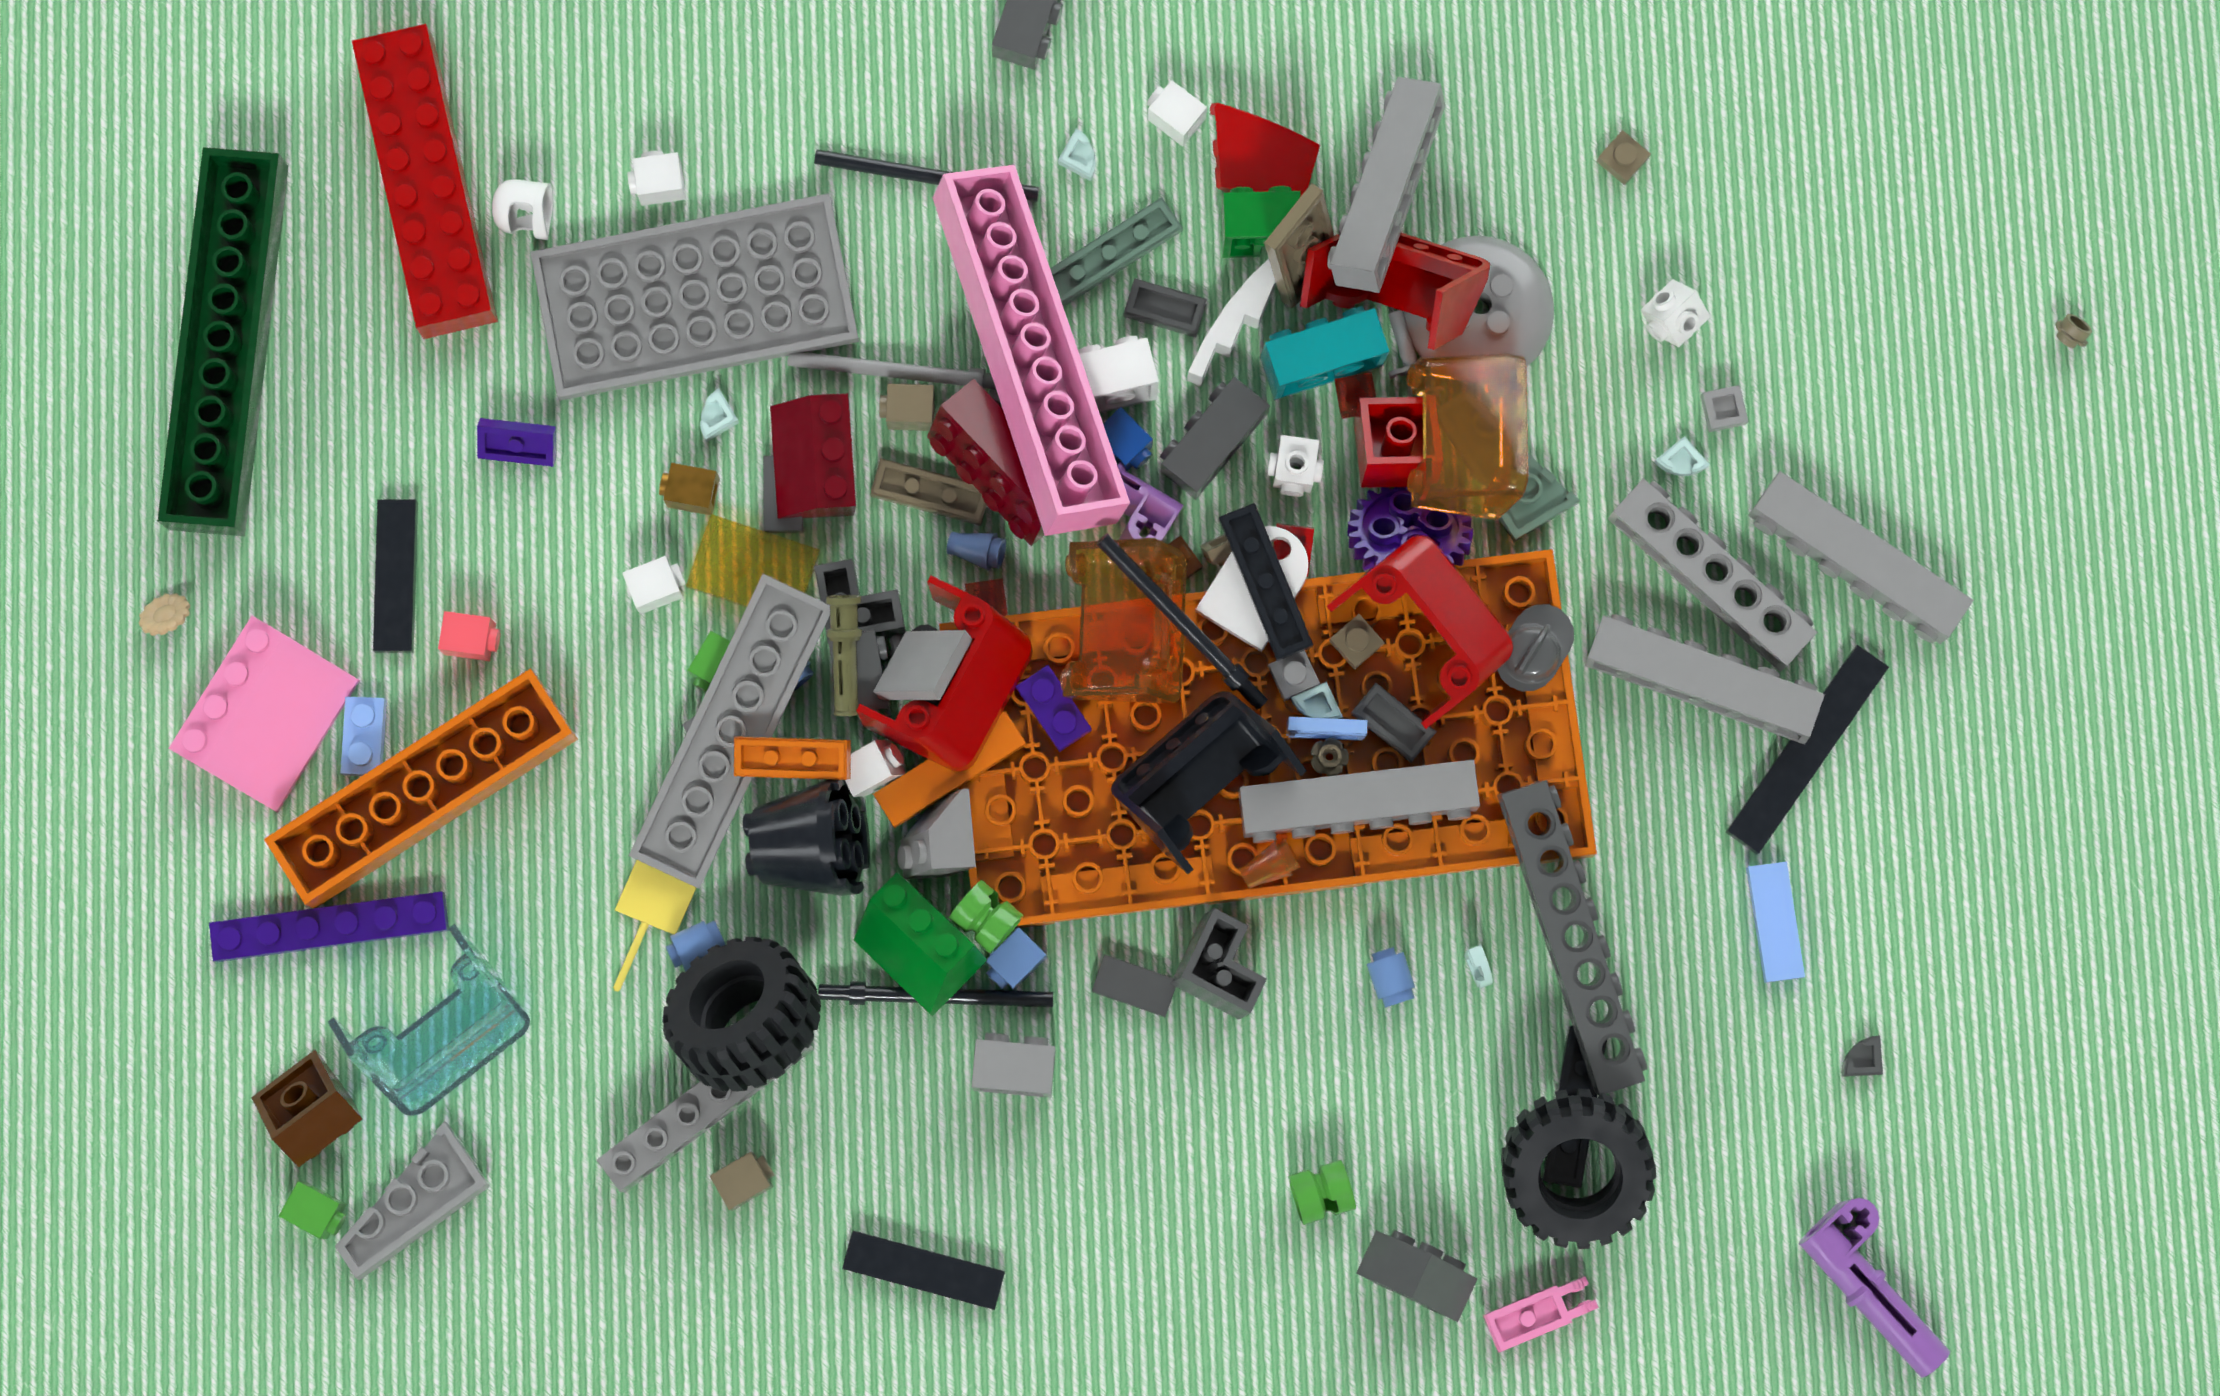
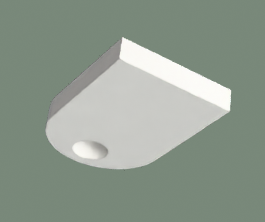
(1228, 599)

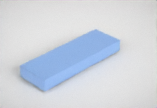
(1775, 922)

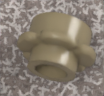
(2073, 331)
(1321, 764)

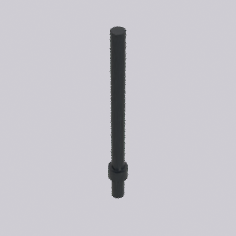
(895, 170)
(1233, 675)
(858, 993)

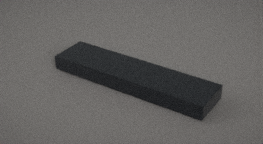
(395, 576)
(1265, 582)
(1567, 1160)
(923, 1270)

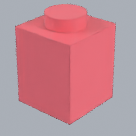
(468, 636)

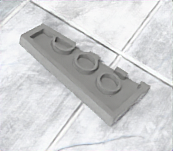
(423, 1196)

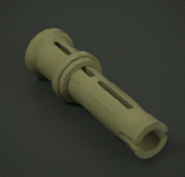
(844, 634)

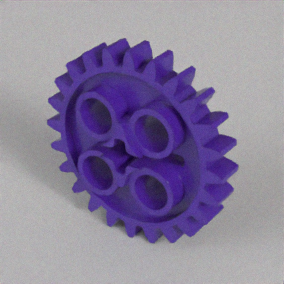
(1389, 520)

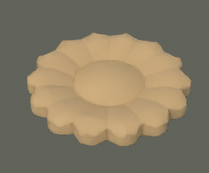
(164, 614)

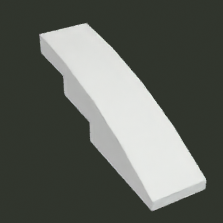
(1243, 308)

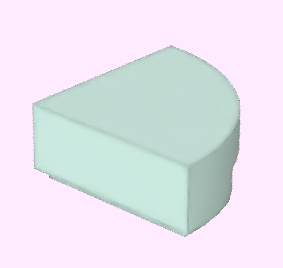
(1079, 156)
(716, 416)
(1682, 459)
(1317, 703)
(1479, 966)

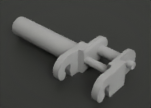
(1403, 342)

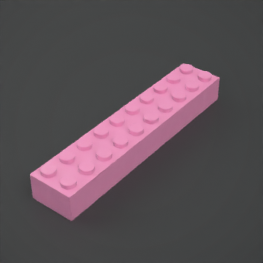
(1030, 350)

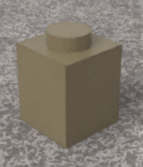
(908, 407)
(743, 1180)

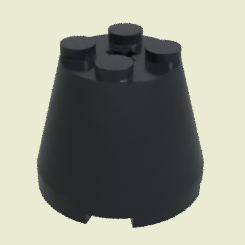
(810, 840)

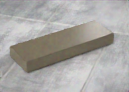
(928, 492)

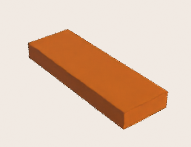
(792, 758)

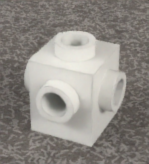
(1675, 313)
(1299, 453)

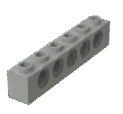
(1717, 596)
(672, 1131)

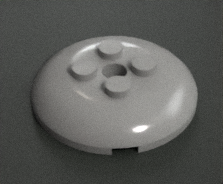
(1517, 303)

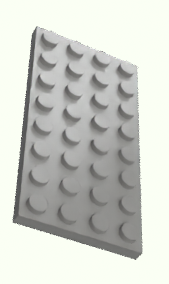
(694, 296)

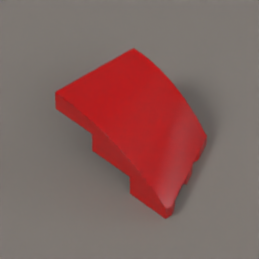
(1259, 152)

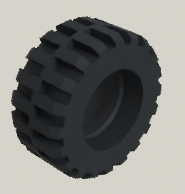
(762, 1040)
(1586, 1217)

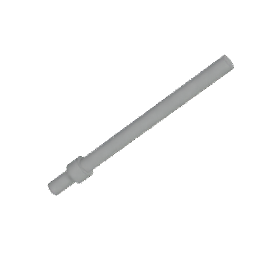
(891, 369)

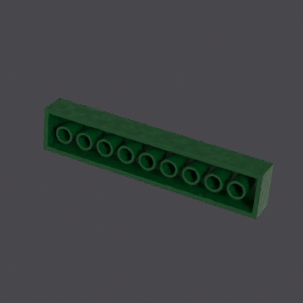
(223, 342)

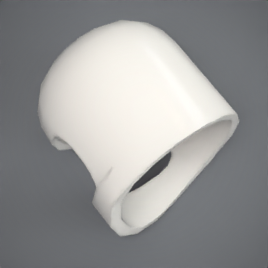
(527, 196)

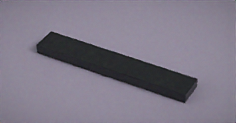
(1800, 762)

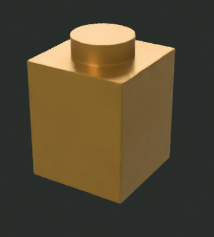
(690, 488)

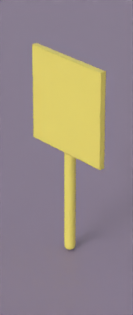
(655, 901)

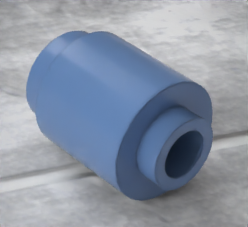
(693, 942)
(1391, 977)

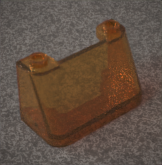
(1471, 433)
(1125, 640)

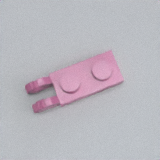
(1535, 1315)

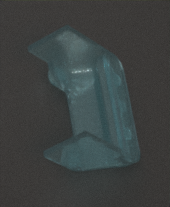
(445, 1042)

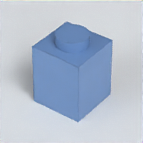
(1014, 960)

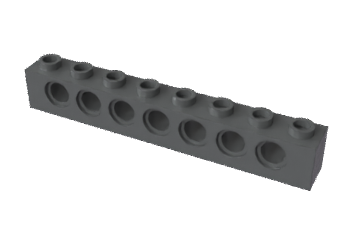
(1604, 1073)

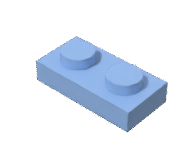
(363, 735)

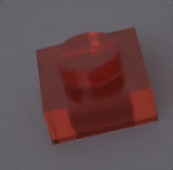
(1352, 388)
(991, 592)

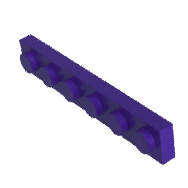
(328, 926)

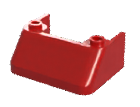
(1419, 280)
(1450, 606)
(977, 694)

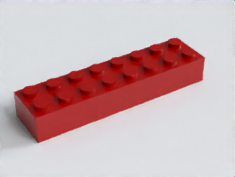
(424, 181)

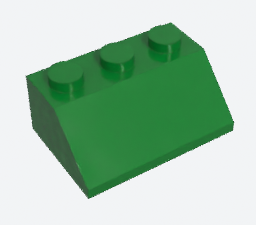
(916, 944)

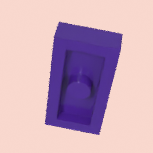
(516, 442)
(1054, 712)

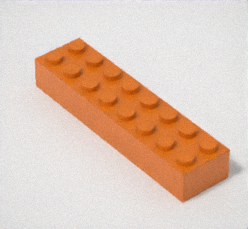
(420, 789)

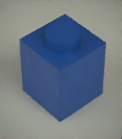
(1128, 440)

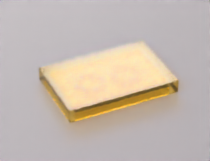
(737, 556)

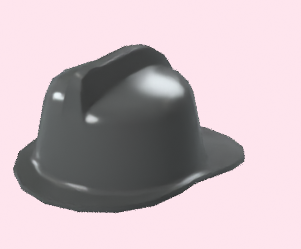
(1540, 645)

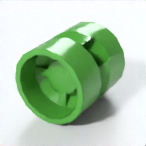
(986, 916)
(1322, 1192)

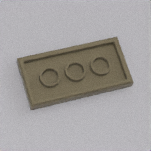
(1288, 244)

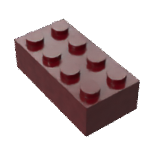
(979, 444)

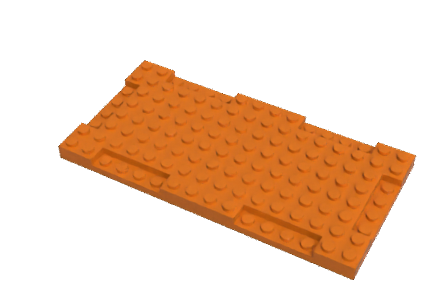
(1070, 851)

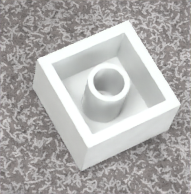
(1120, 373)

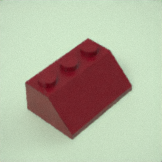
(813, 457)

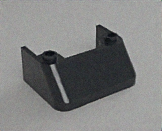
(1195, 765)

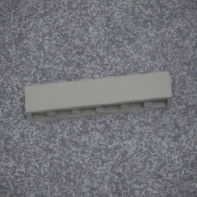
(1386, 184)
(1860, 559)
(1705, 679)
(1359, 799)

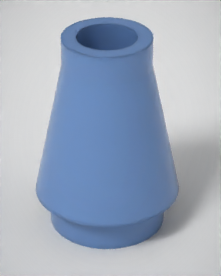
(978, 548)

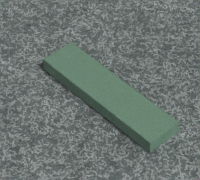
(1114, 250)

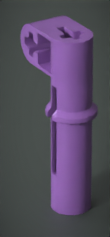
(1147, 508)
(1866, 1285)

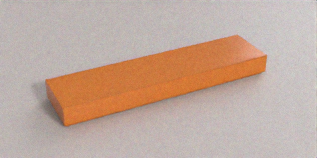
(932, 781)

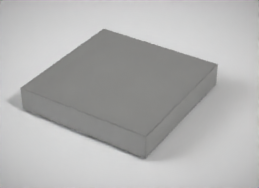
(923, 665)

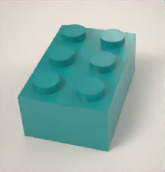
(1324, 352)

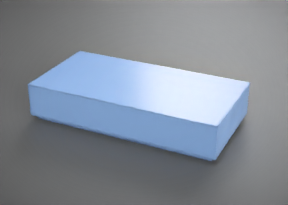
(1326, 728)

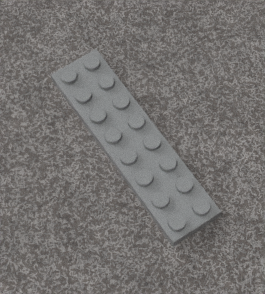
(740, 701)

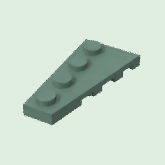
(1541, 502)

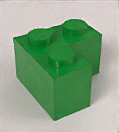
(1252, 217)

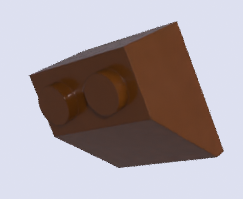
(306, 1109)

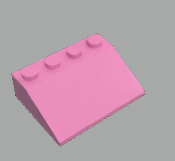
(264, 714)

